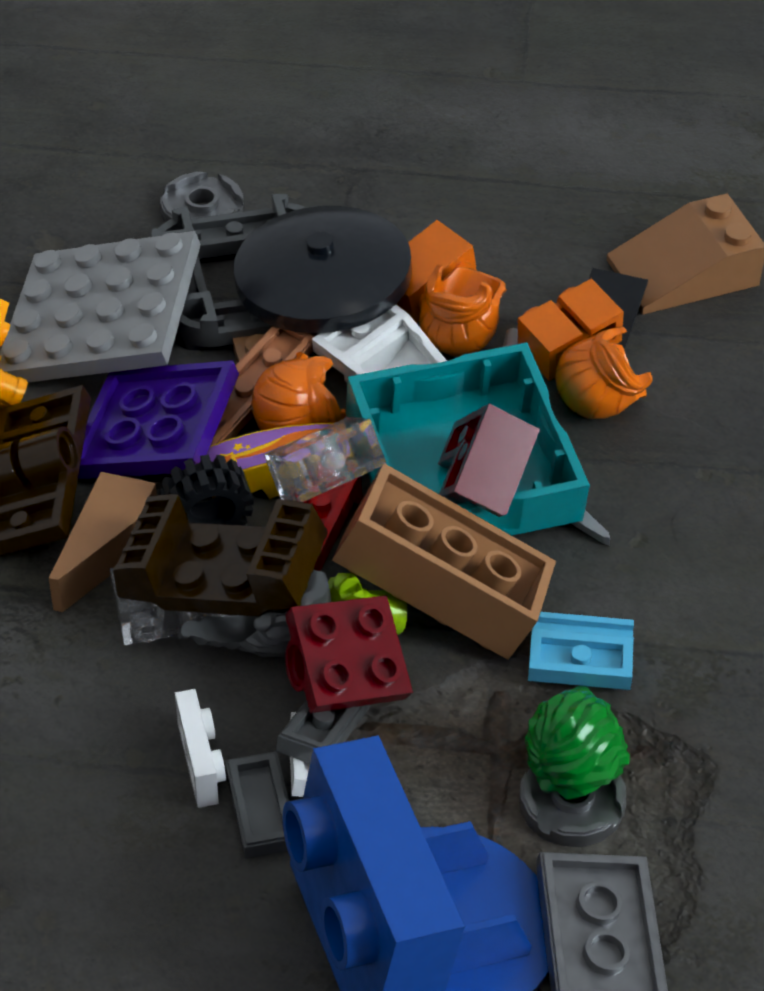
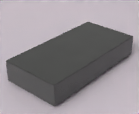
(258, 802)

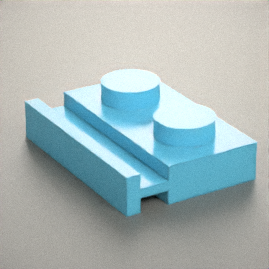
(582, 651)

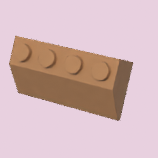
(446, 562)

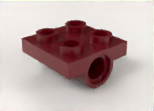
(346, 654)

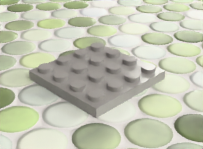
(100, 308)

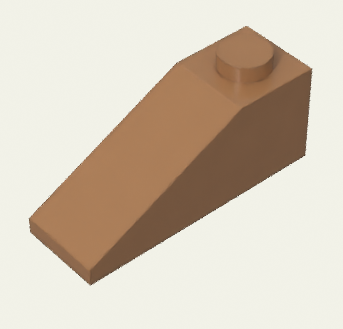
(98, 537)

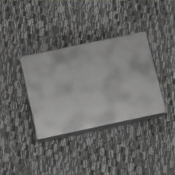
(599, 923)

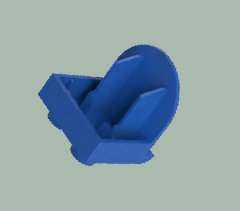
(405, 899)

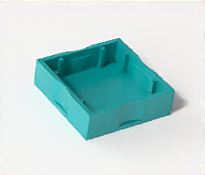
(418, 406)

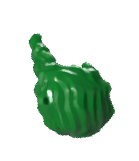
(575, 744)

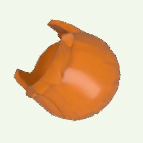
(461, 310)
(597, 377)
(295, 394)

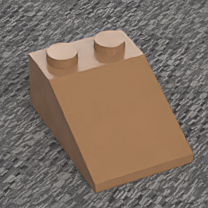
(693, 255)

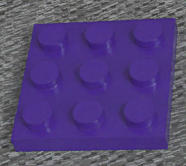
(155, 418)

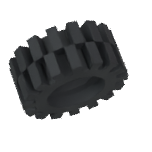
(211, 479)

